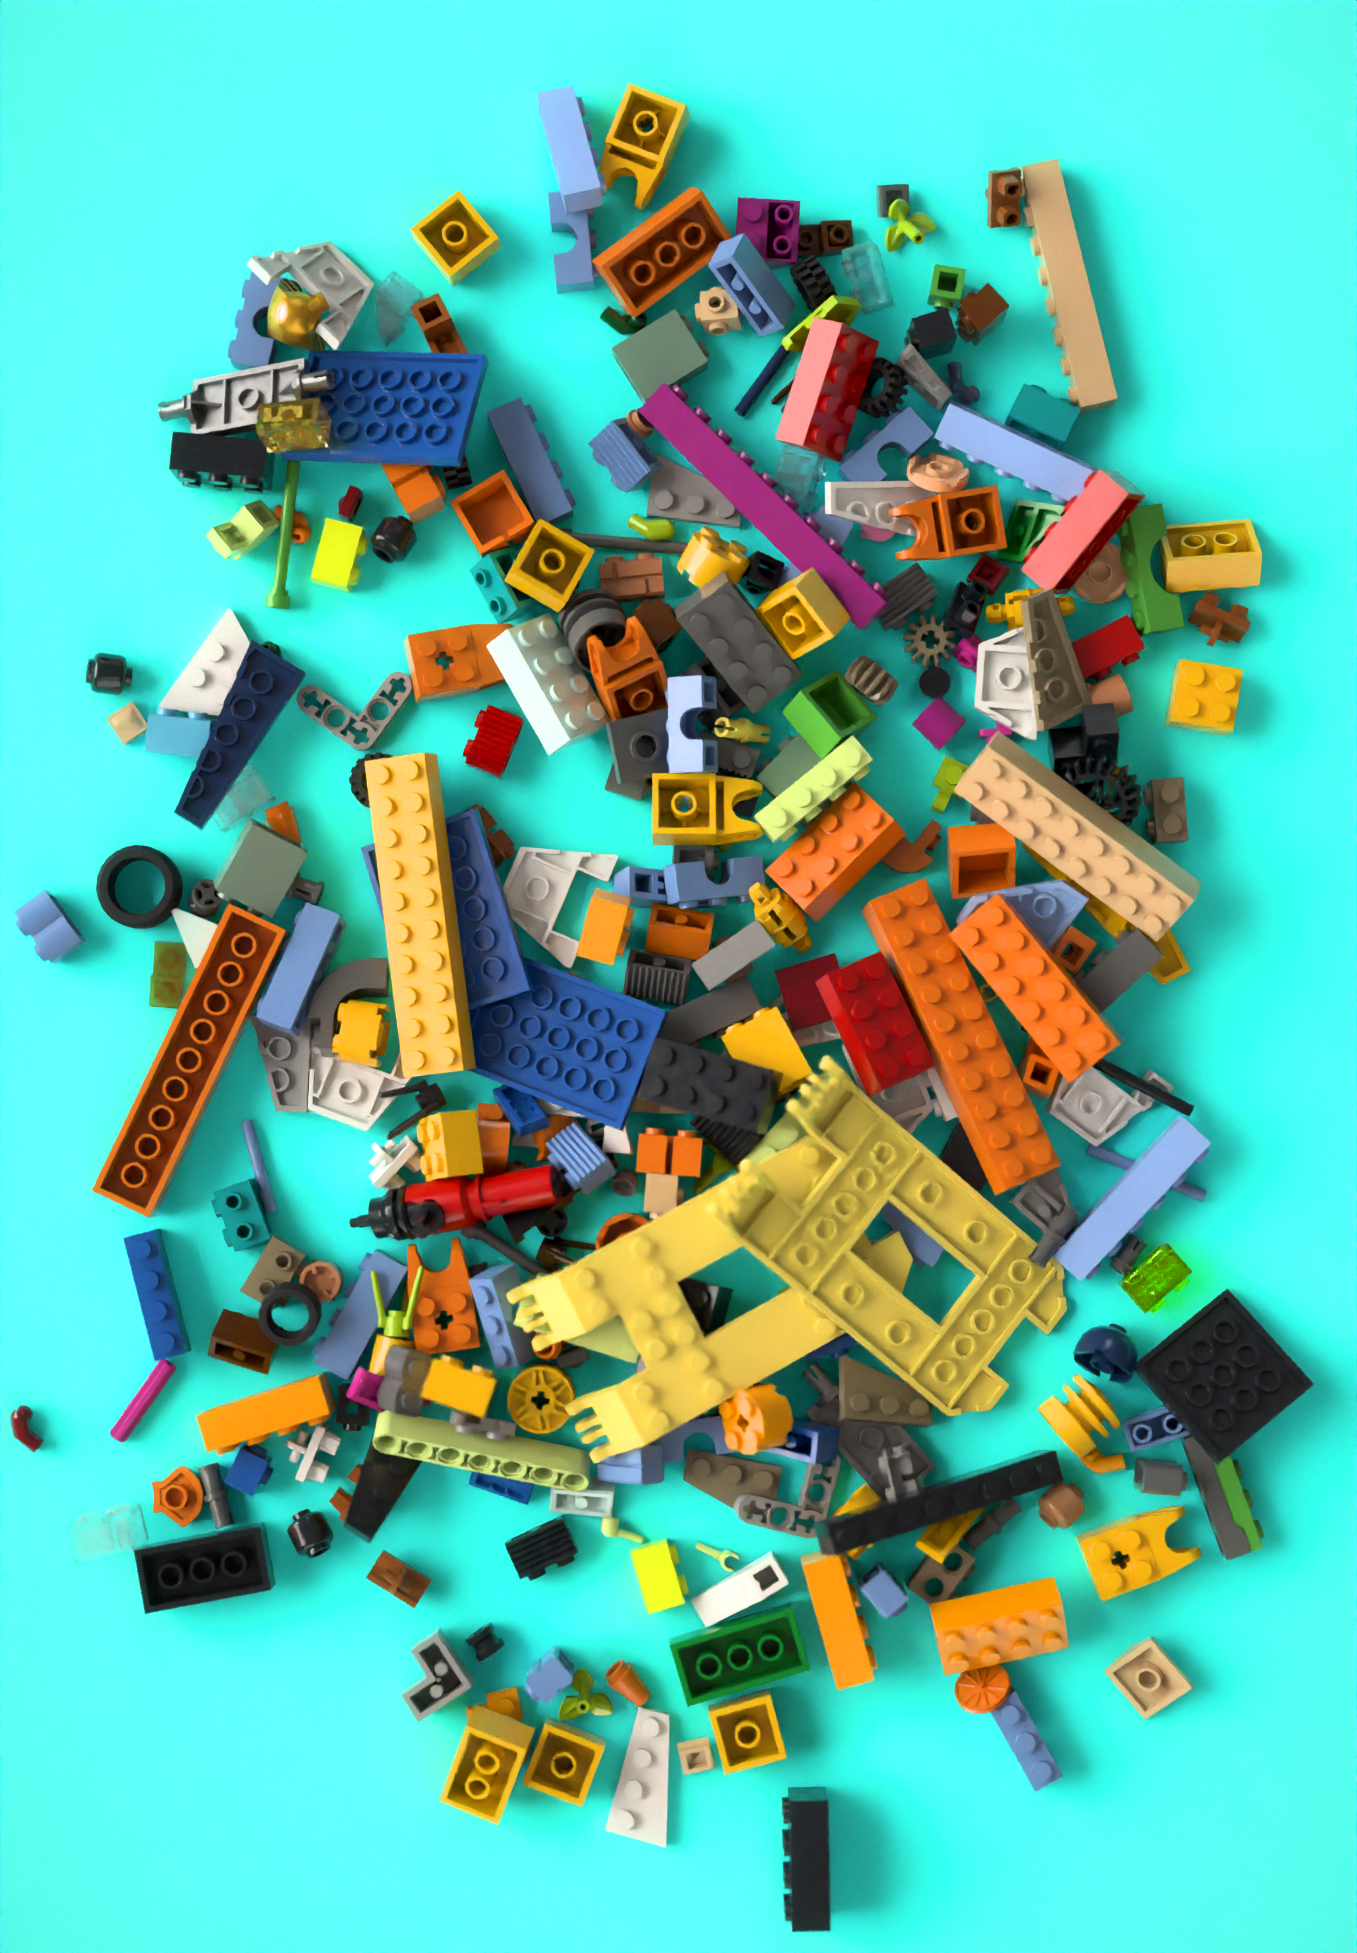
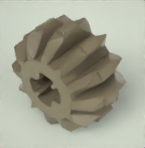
(919, 646)
(871, 680)

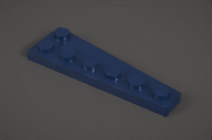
(248, 713)

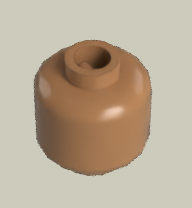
(1061, 1505)

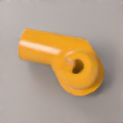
(1103, 1464)

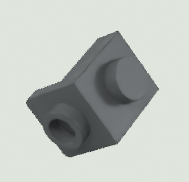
(697, 853)

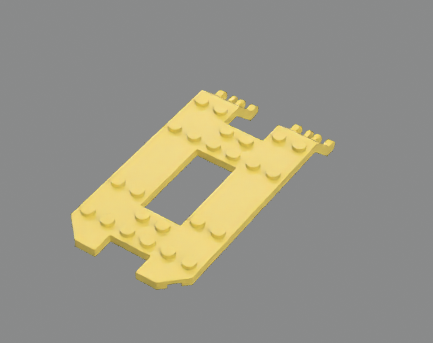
(814, 1242)
(683, 1366)

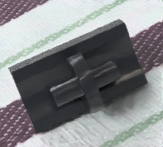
(965, 607)

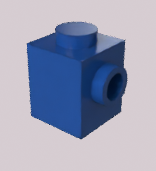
(250, 1469)

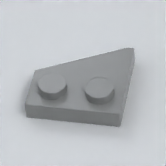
(923, 378)
(1042, 1199)

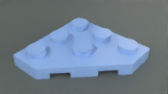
(1044, 905)

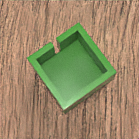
(829, 713)

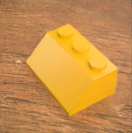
(1210, 556)

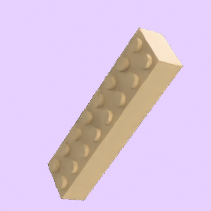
(1078, 836)

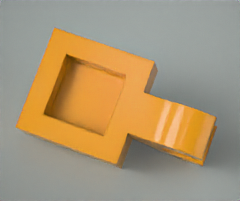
(501, 1701)

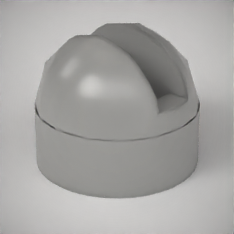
(599, 1133)
(625, 1182)

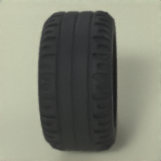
(106, 886)

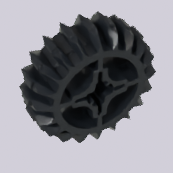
(1113, 785)

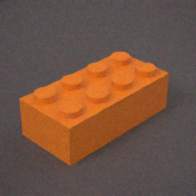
(662, 251)
(835, 852)

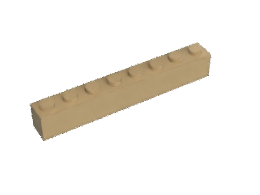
(1067, 287)

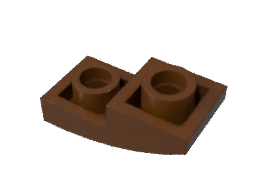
(825, 238)

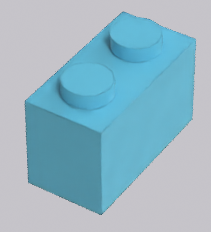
(177, 733)

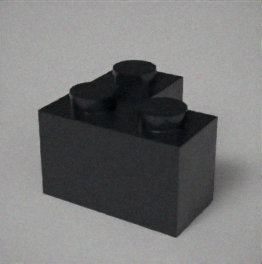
(1095, 735)

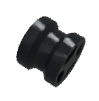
(554, 1225)
(484, 1642)

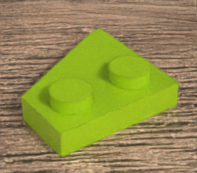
(835, 309)

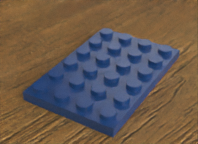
(397, 406)
(486, 930)
(568, 1044)

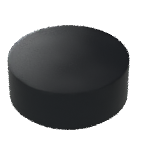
(934, 682)

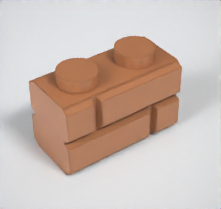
(633, 579)

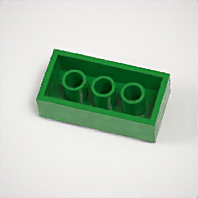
(739, 1654)

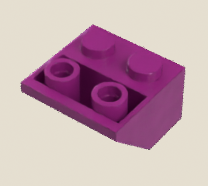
(771, 228)

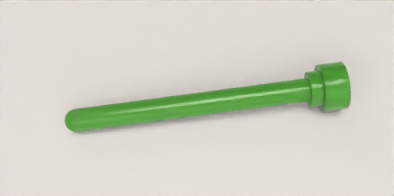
(277, 595)

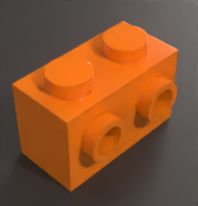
(678, 934)

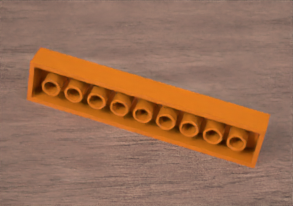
(960, 1037)
(191, 1061)

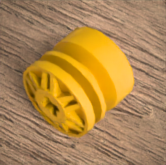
(557, 1387)
(1079, 1416)

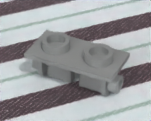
(895, 1466)

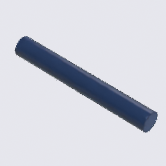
(762, 381)

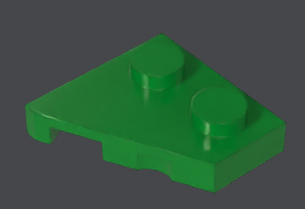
(1027, 528)

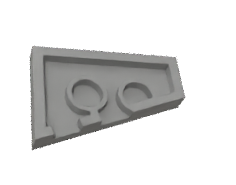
(688, 497)
(286, 1064)

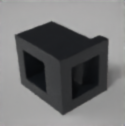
(758, 579)
(350, 1421)

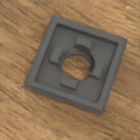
(622, 739)

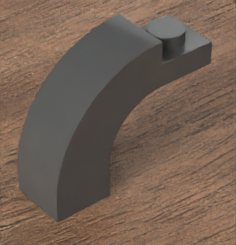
(351, 981)

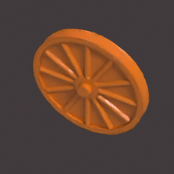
(982, 1689)

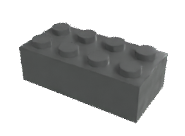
(737, 642)

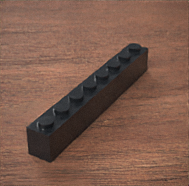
(937, 1502)

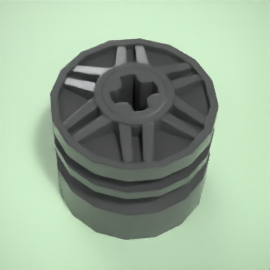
(591, 614)

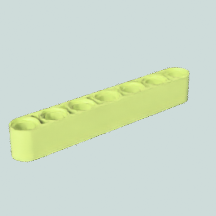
(512, 1459)

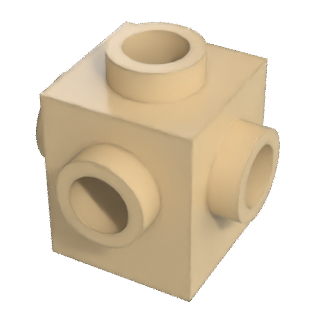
(718, 312)

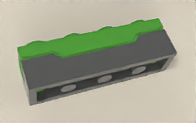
(1224, 1501)

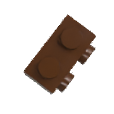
(980, 314)
(659, 623)
(242, 1342)

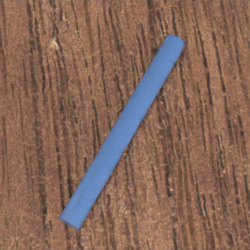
(1125, 1163)

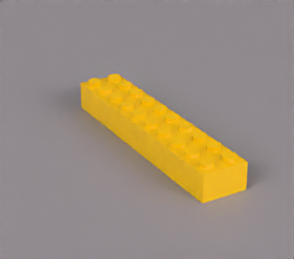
(420, 914)

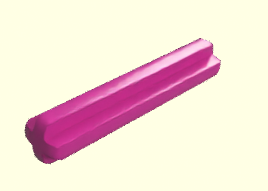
(142, 1400)

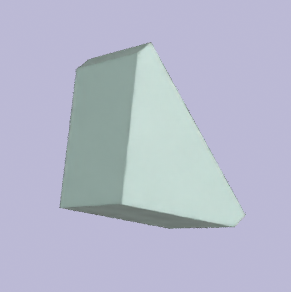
(195, 933)

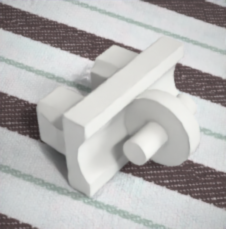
(390, 1160)
(321, 1440)

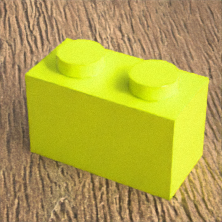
(339, 555)
(658, 1575)

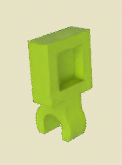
(946, 781)

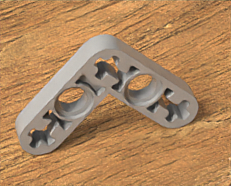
(365, 719)
(805, 1506)

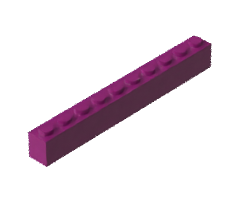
(762, 504)

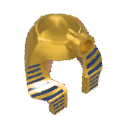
(295, 316)

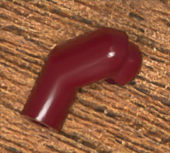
(21, 1428)

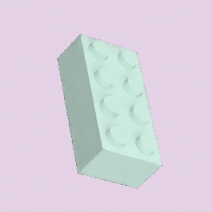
(548, 683)

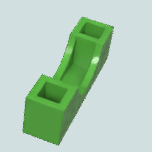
(1152, 607)

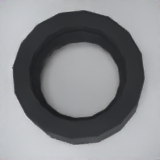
(280, 1335)

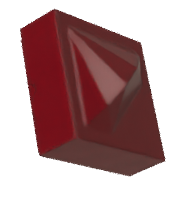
(350, 504)
(989, 573)

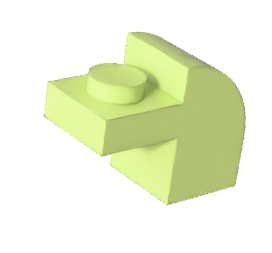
(244, 531)

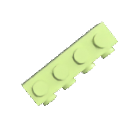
(813, 789)

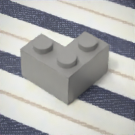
(443, 1678)

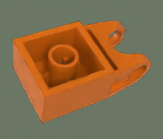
(942, 525)
(469, 660)
(628, 674)
(440, 1292)

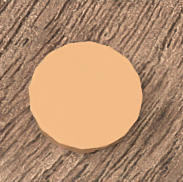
(938, 473)
(1104, 578)

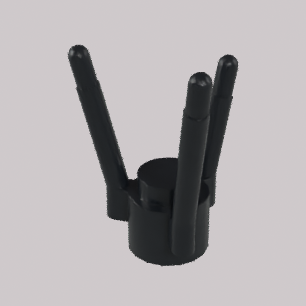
(428, 1101)

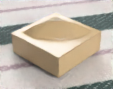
(128, 723)
(695, 1755)

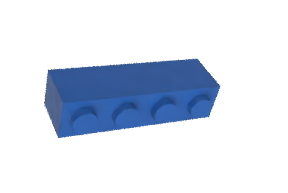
(157, 1294)

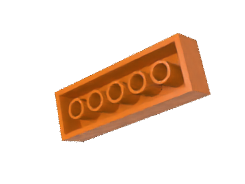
(1036, 987)

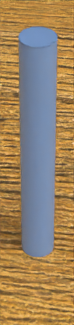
(258, 1166)

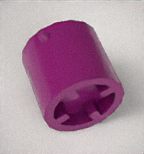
(939, 722)

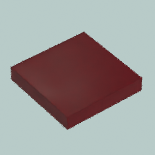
(800, 993)

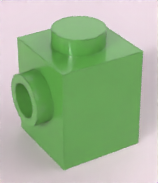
(946, 287)

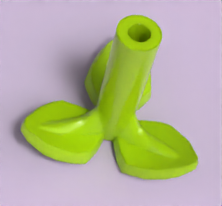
(913, 227)
(719, 1165)
(573, 1706)

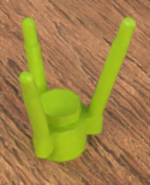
(398, 1322)

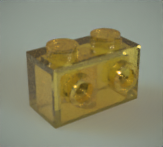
(293, 425)

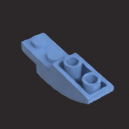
(1152, 1428)

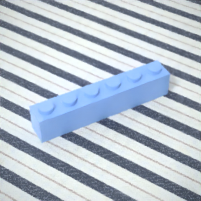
(1012, 452)
(1131, 1198)

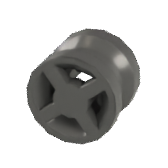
(203, 892)

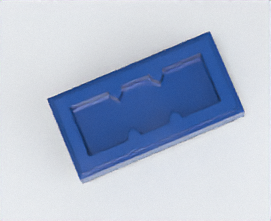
(520, 1110)
(836, 1348)
(505, 1487)

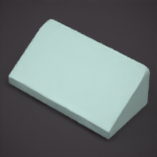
(592, 1501)

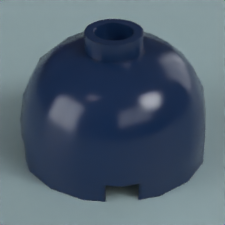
(1107, 1351)

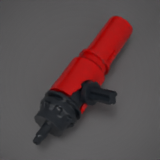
(458, 1202)

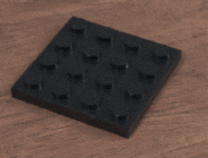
(1222, 1376)

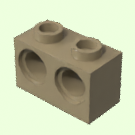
(950, 1577)

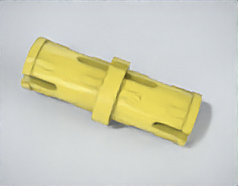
(742, 730)

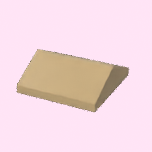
(1148, 1677)

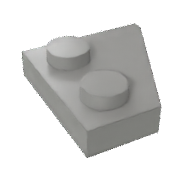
(468, 1423)

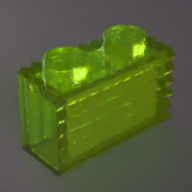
(1155, 1278)

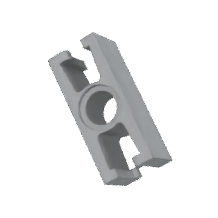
(733, 955)

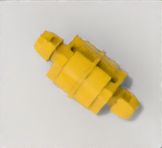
(1012, 609)
(780, 917)

